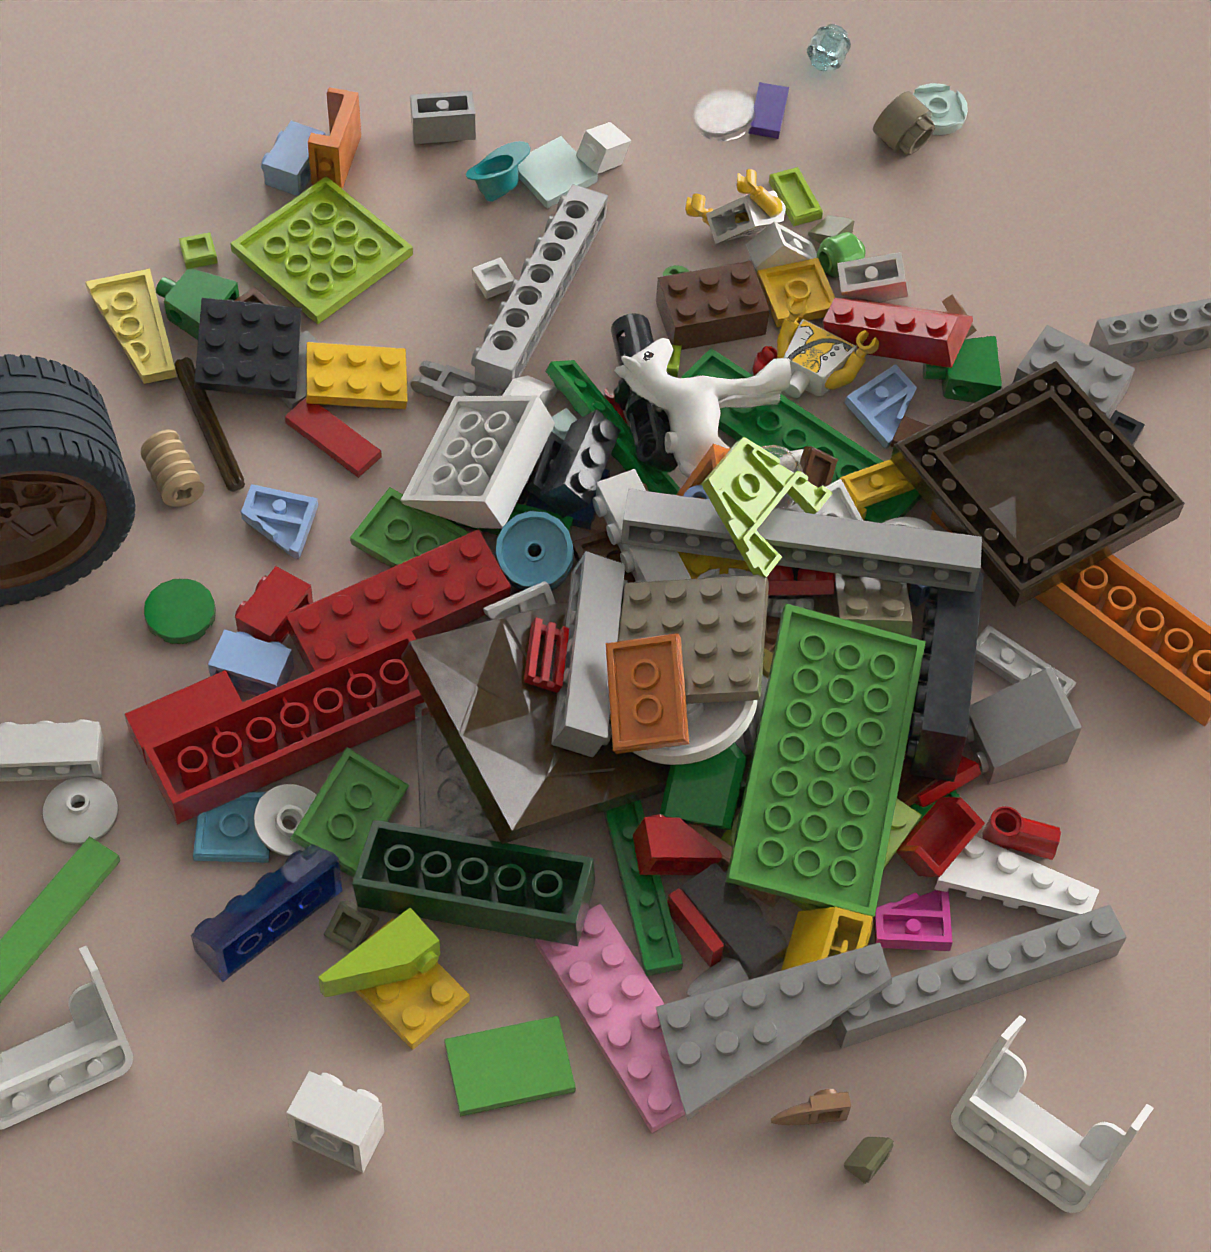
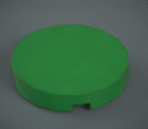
(179, 611)

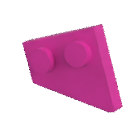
(915, 923)

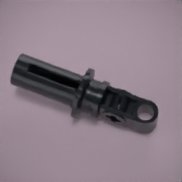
(647, 420)

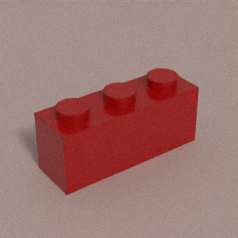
(181, 709)

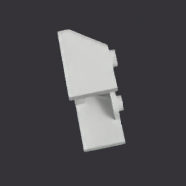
(66, 1058)
(1030, 1139)

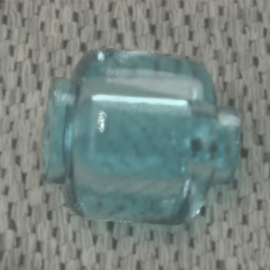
(828, 47)

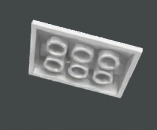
(480, 459)

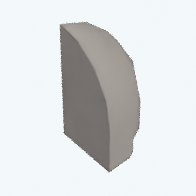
(720, 975)

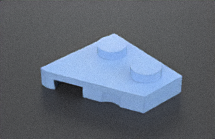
(280, 516)

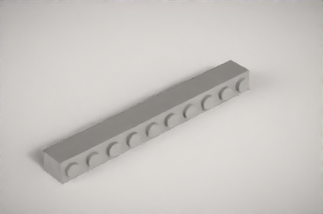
(809, 541)

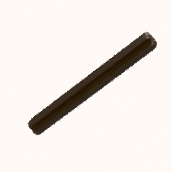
(210, 426)

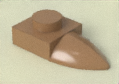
(821, 1108)

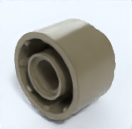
(905, 124)

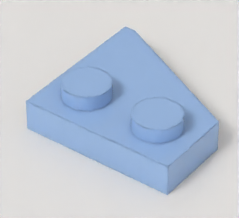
(882, 403)

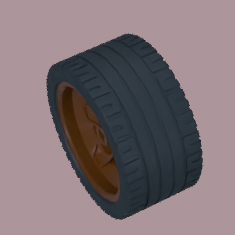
(60, 479)

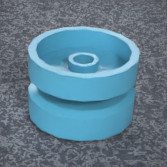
(535, 531)

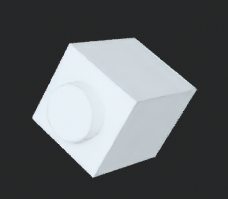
(603, 147)

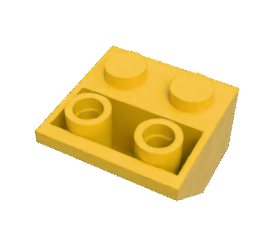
(826, 934)

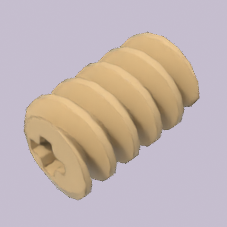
(171, 469)

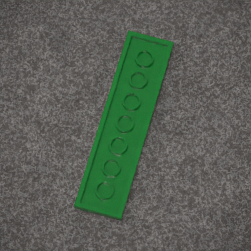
(794, 429)

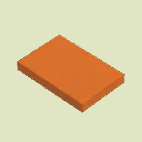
(647, 693)

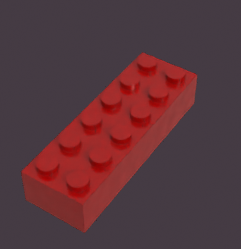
(419, 595)

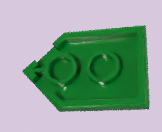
(706, 789)

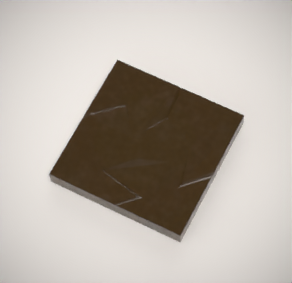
(1037, 481)
(505, 729)

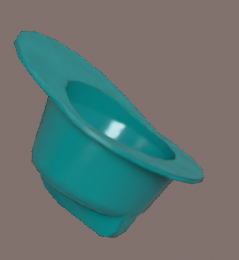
(499, 170)

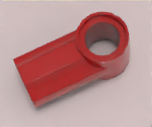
(1023, 834)

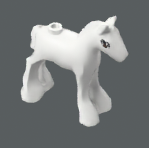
(696, 401)

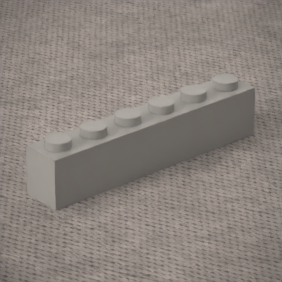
(593, 620)

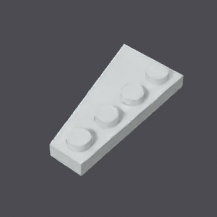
(1006, 876)

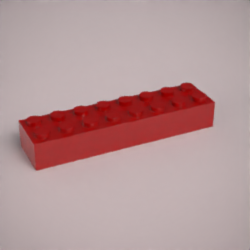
(284, 730)

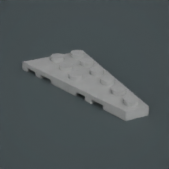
(752, 1024)

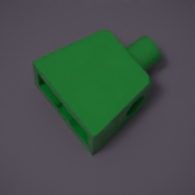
(184, 297)
(973, 373)

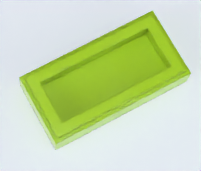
(796, 195)

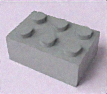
(1095, 372)

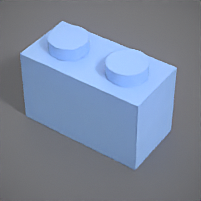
(288, 161)
(251, 663)

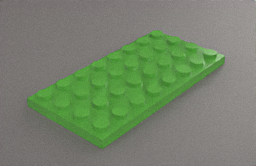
(826, 762)

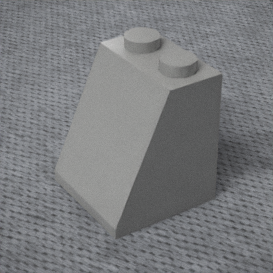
(1022, 728)

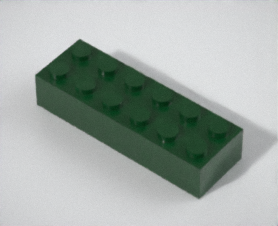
(475, 882)

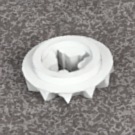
(777, 602)

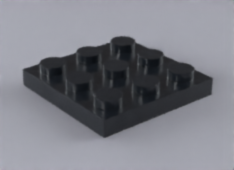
(248, 348)

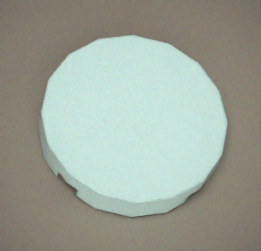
(947, 107)

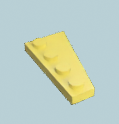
(135, 319)

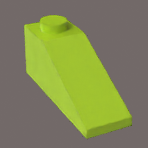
(385, 958)

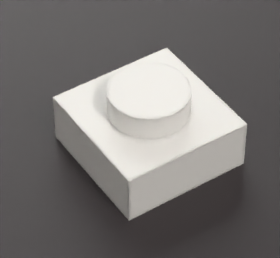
(493, 277)

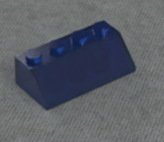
(268, 911)

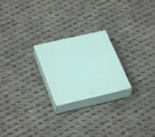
(553, 170)

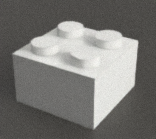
(336, 1120)

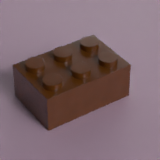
(712, 305)

